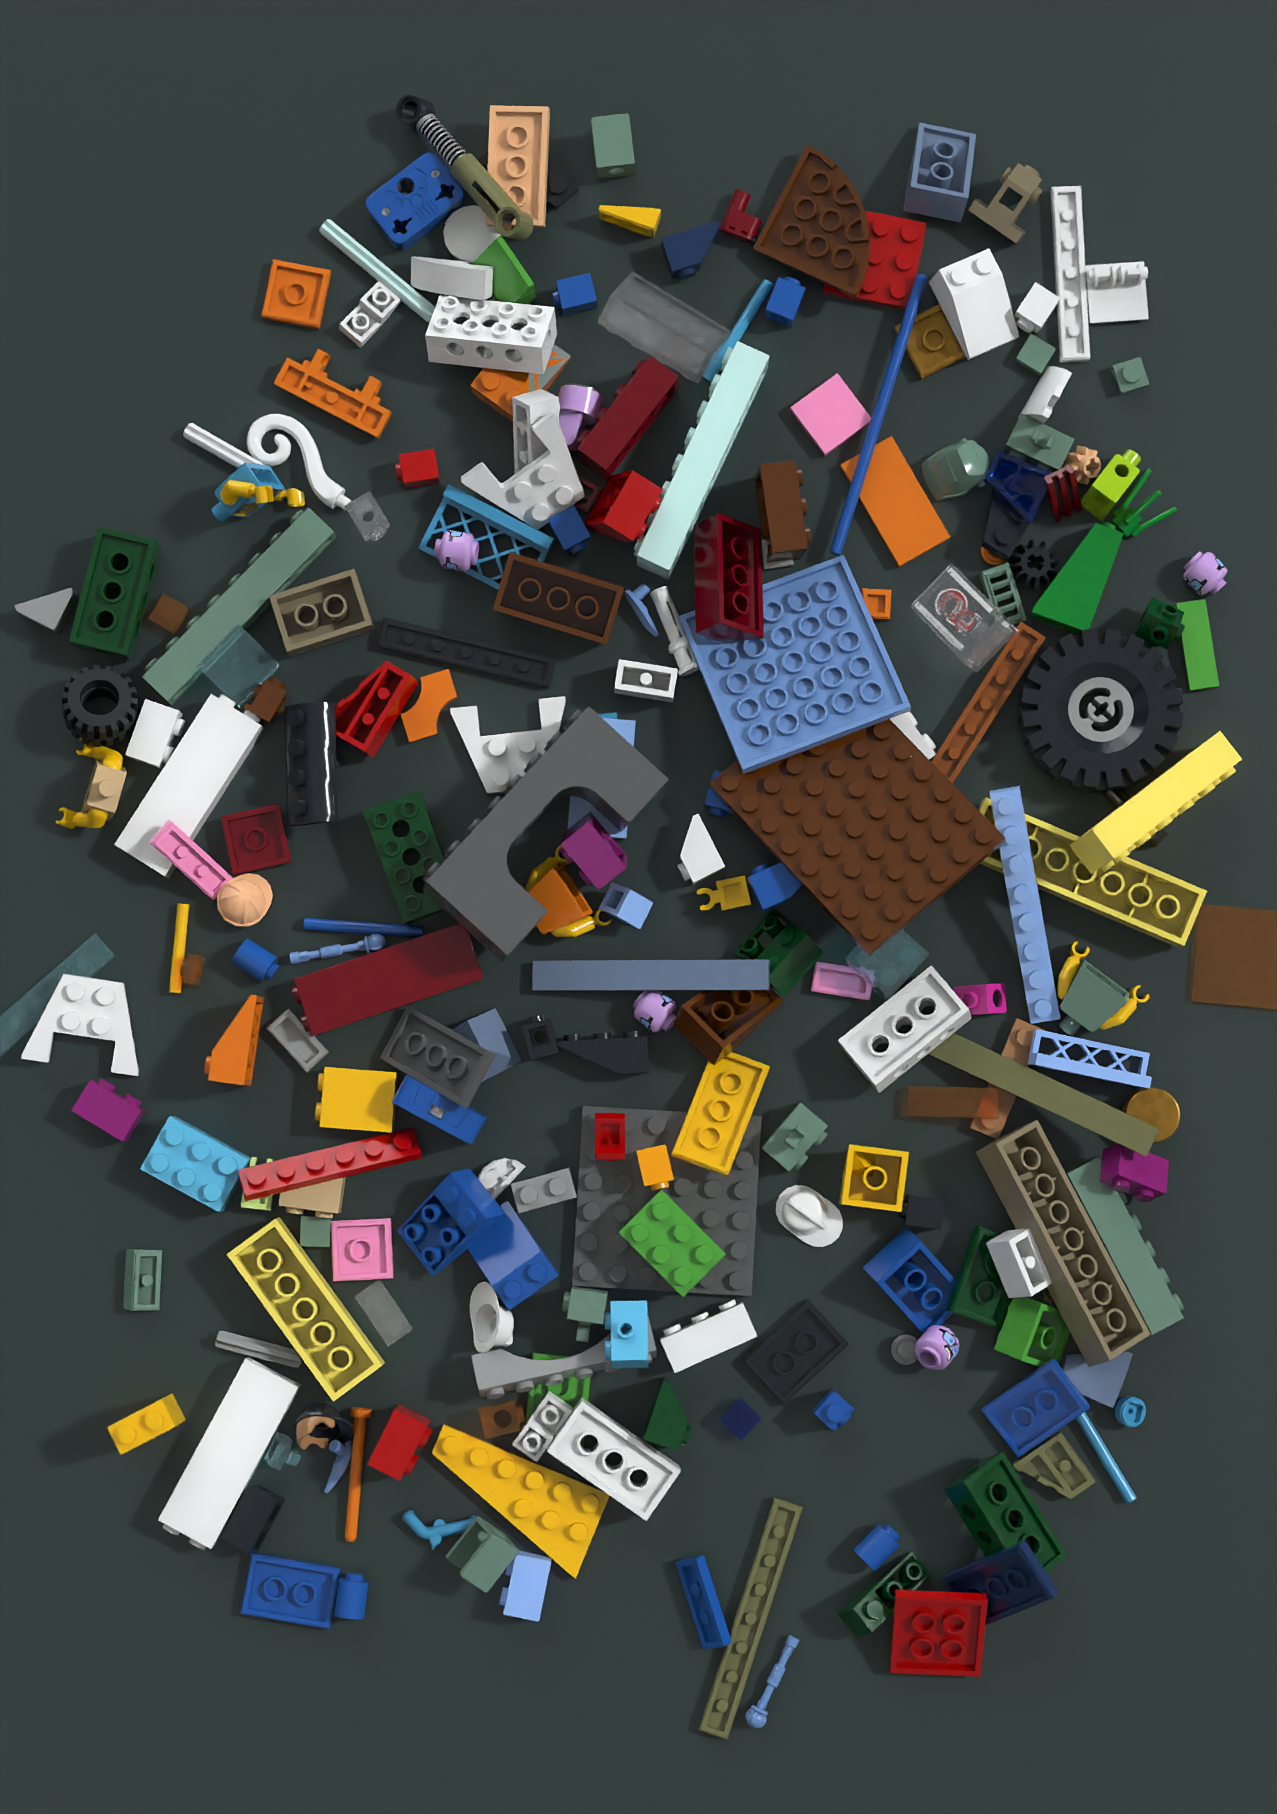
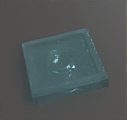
(238, 665)

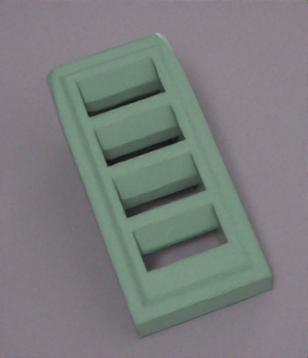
(1009, 581)

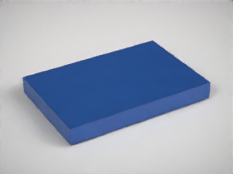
(1035, 1408)
(290, 1590)

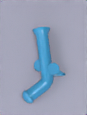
(437, 1531)

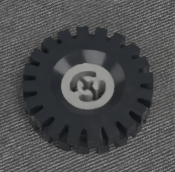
(1130, 679)

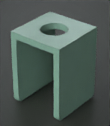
(613, 146)
(482, 1554)

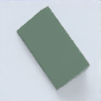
(142, 1279)

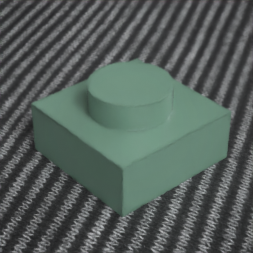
(1130, 376)

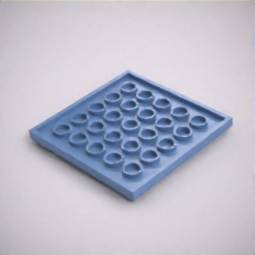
(810, 675)

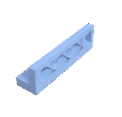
(1089, 1070)

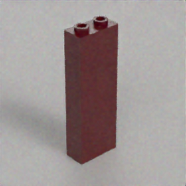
(387, 980)

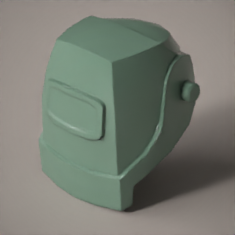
(956, 470)

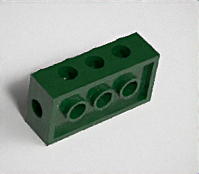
(101, 579)
(393, 850)
(1002, 1511)

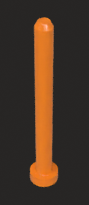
(361, 1415)

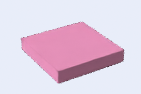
(831, 414)
(362, 1249)

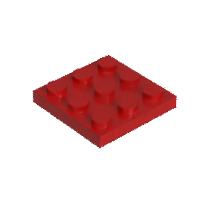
(892, 261)
(938, 1633)

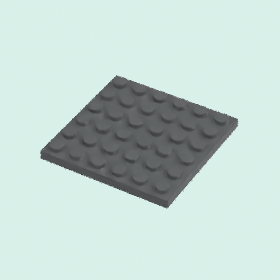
(615, 1193)

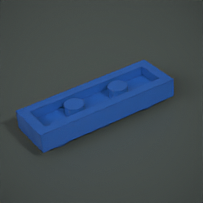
(703, 1602)

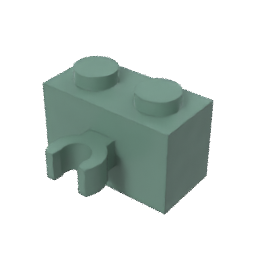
(1038, 444)
(795, 1137)
(585, 1306)

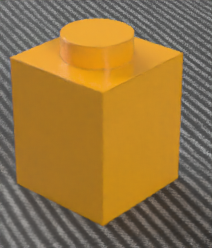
(655, 1167)

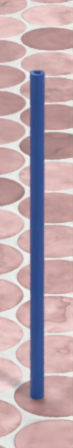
(878, 414)

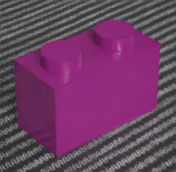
(108, 1109)
(1134, 1173)

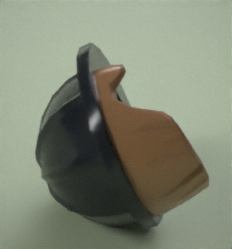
(320, 1426)

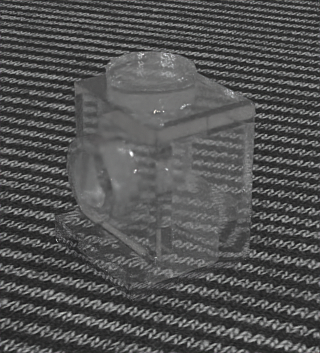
(358, 508)

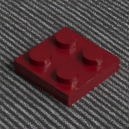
(256, 839)

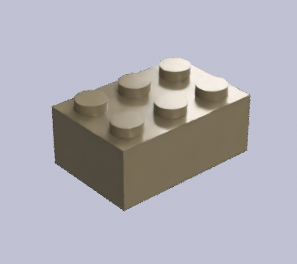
(321, 612)

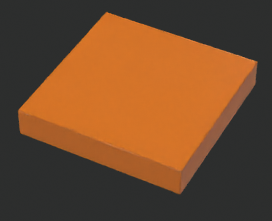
(296, 294)

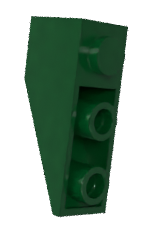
(877, 1599)

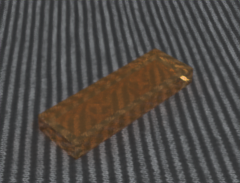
(953, 1102)

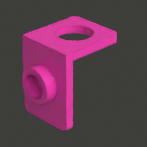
(980, 998)

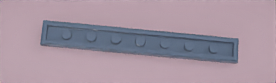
(650, 975)

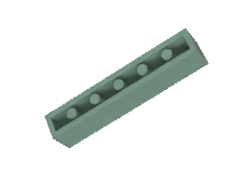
(1126, 1247)

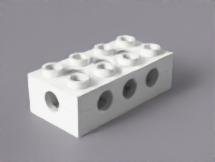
(491, 334)
(901, 1010)
(614, 1479)

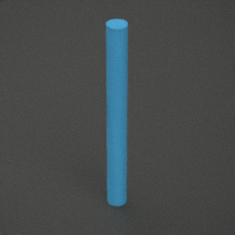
(739, 328)
(1106, 1458)

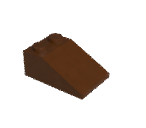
(724, 1018)

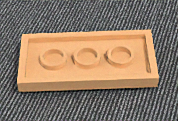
(520, 157)

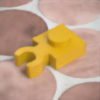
(731, 894)

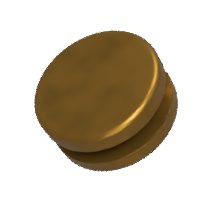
(1155, 1108)

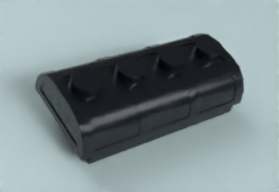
(311, 763)

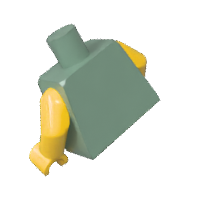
(1092, 997)

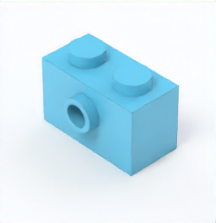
(628, 1334)

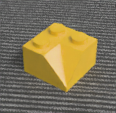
(874, 1178)

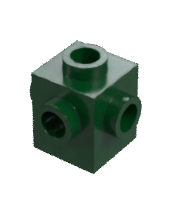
(1160, 623)

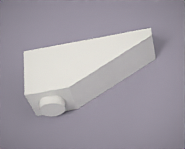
(527, 410)

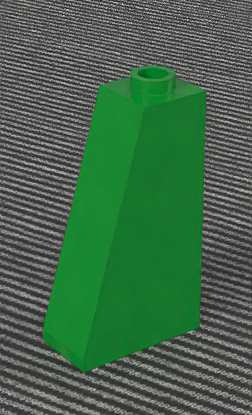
(1079, 585)

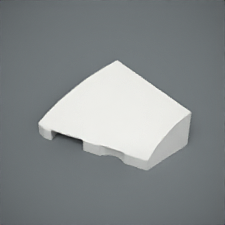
(1046, 393)

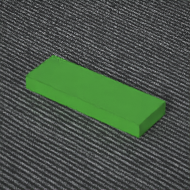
(1197, 646)

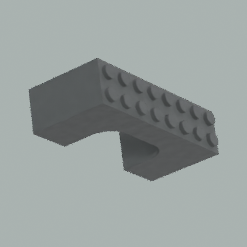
(582, 763)

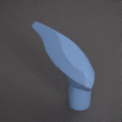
(634, 600)
(341, 1463)

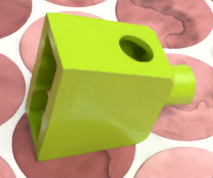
(1111, 484)

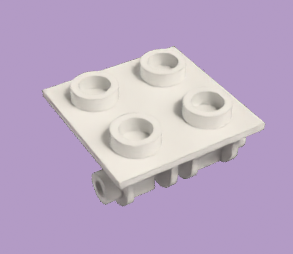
(1117, 292)

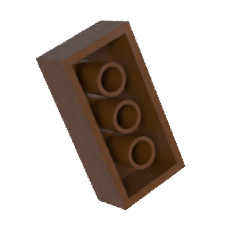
(558, 598)

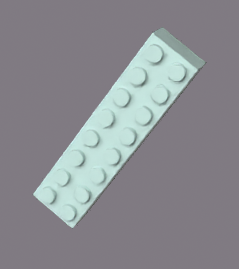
(703, 459)

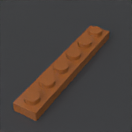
(987, 701)

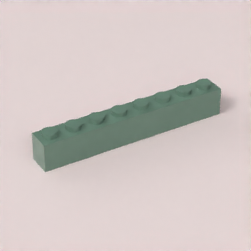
(241, 604)

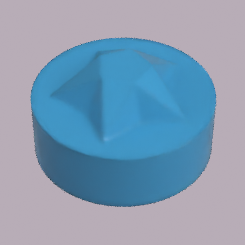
(1130, 1411)

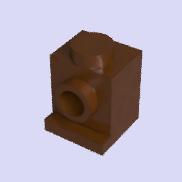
(268, 700)

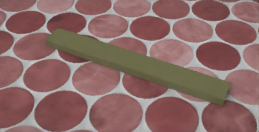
(1047, 1093)
(750, 1618)

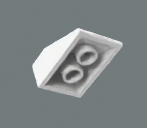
(976, 303)

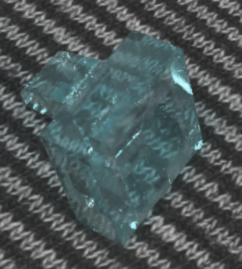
(281, 1451)

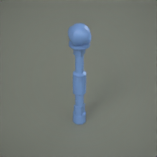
(372, 943)
(757, 1714)

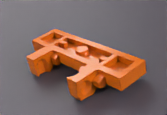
(312, 385)

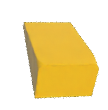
(632, 218)

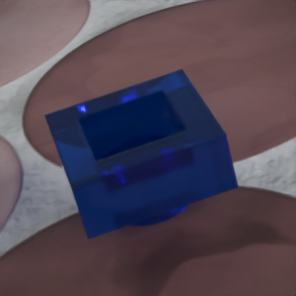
(740, 1418)

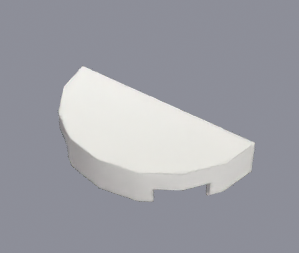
(499, 1175)

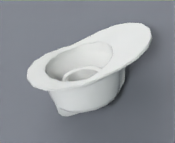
(809, 1216)
(490, 1321)

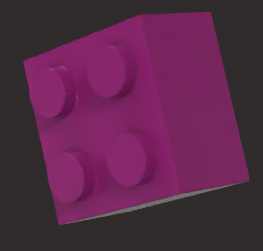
(593, 851)

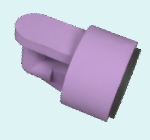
(577, 408)

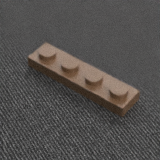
(1017, 1049)

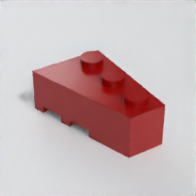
(373, 708)

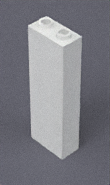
(192, 779)
(229, 1453)

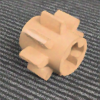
(1084, 463)

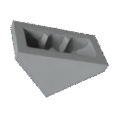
(50, 610)

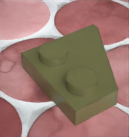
(1056, 1466)

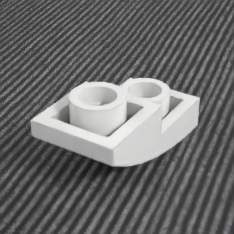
(369, 314)
(542, 1426)

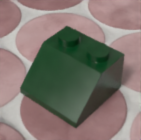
(667, 1419)

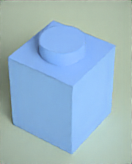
(626, 905)

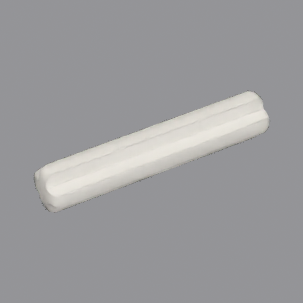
(217, 446)

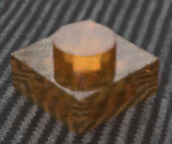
(169, 613)
(192, 969)

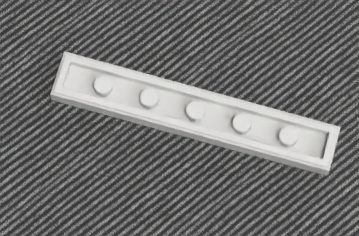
(1070, 274)

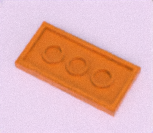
(897, 504)

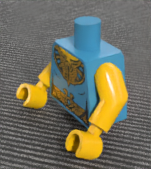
(251, 489)

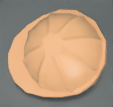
(244, 900)

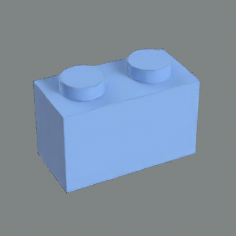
(527, 1586)

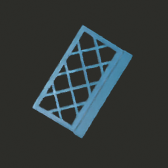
(491, 517)

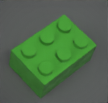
(672, 1243)

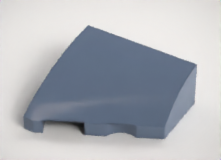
(1099, 1381)

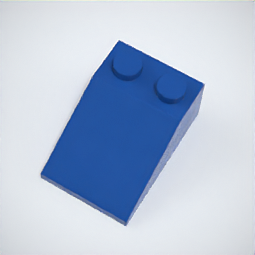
(512, 1259)
(913, 1280)

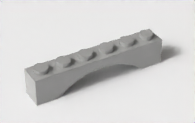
(502, 1371)

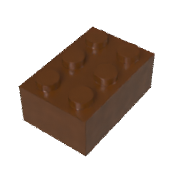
(782, 510)

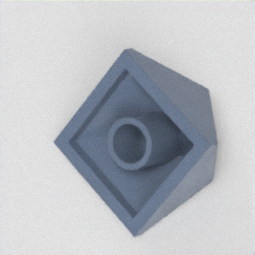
(492, 1035)

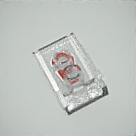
(964, 618)

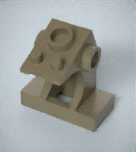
(1024, 181)

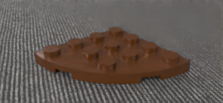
(819, 226)

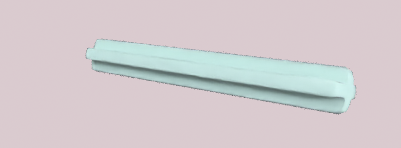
(377, 269)

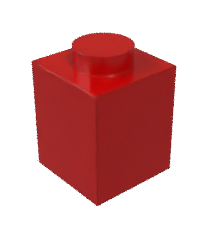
(418, 469)

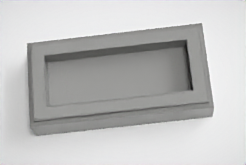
(297, 1042)

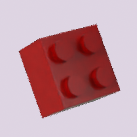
(399, 1441)

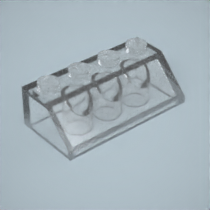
(664, 326)

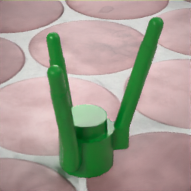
(1129, 520)

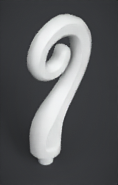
(323, 487)

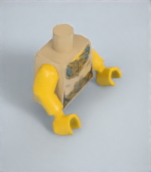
(102, 791)

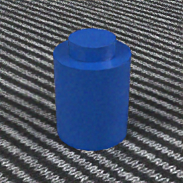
(256, 961)
(878, 1546)
(351, 1596)

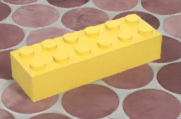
(1157, 804)
(306, 1308)

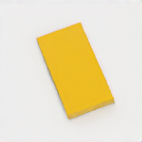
(720, 1113)

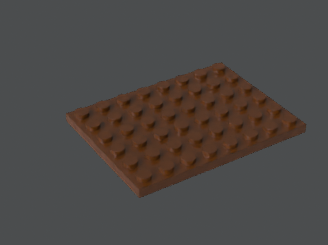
(863, 827)

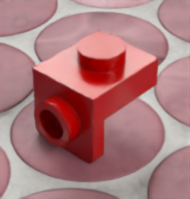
(610, 1136)

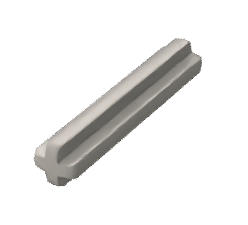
(258, 1349)

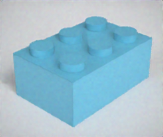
(195, 1163)

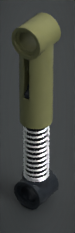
(466, 169)

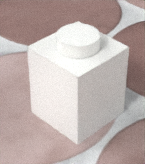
(1035, 309)

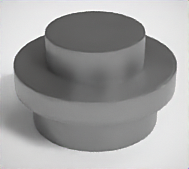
(904, 1349)

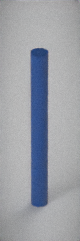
(363, 927)

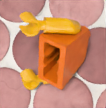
(558, 893)

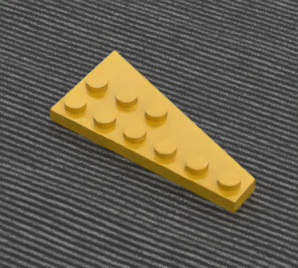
(539, 1501)

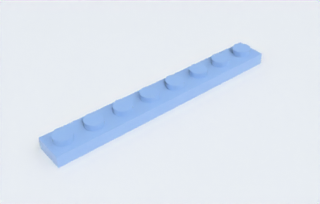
(1025, 905)

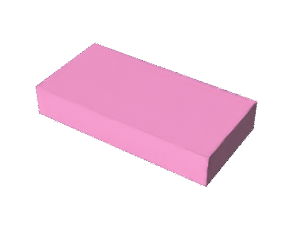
(839, 981)

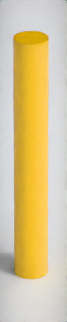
(179, 947)

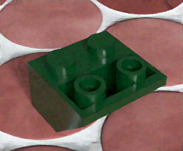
(786, 947)

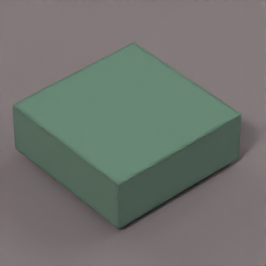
(1035, 354)
(315, 1231)

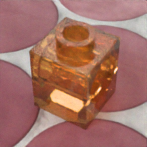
(489, 1425)

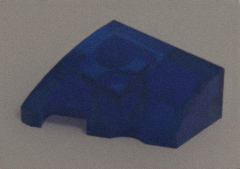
(1018, 483)

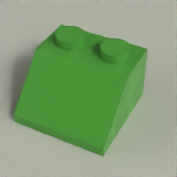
(509, 277)
(1032, 1332)

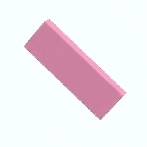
(190, 859)

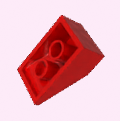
(624, 506)

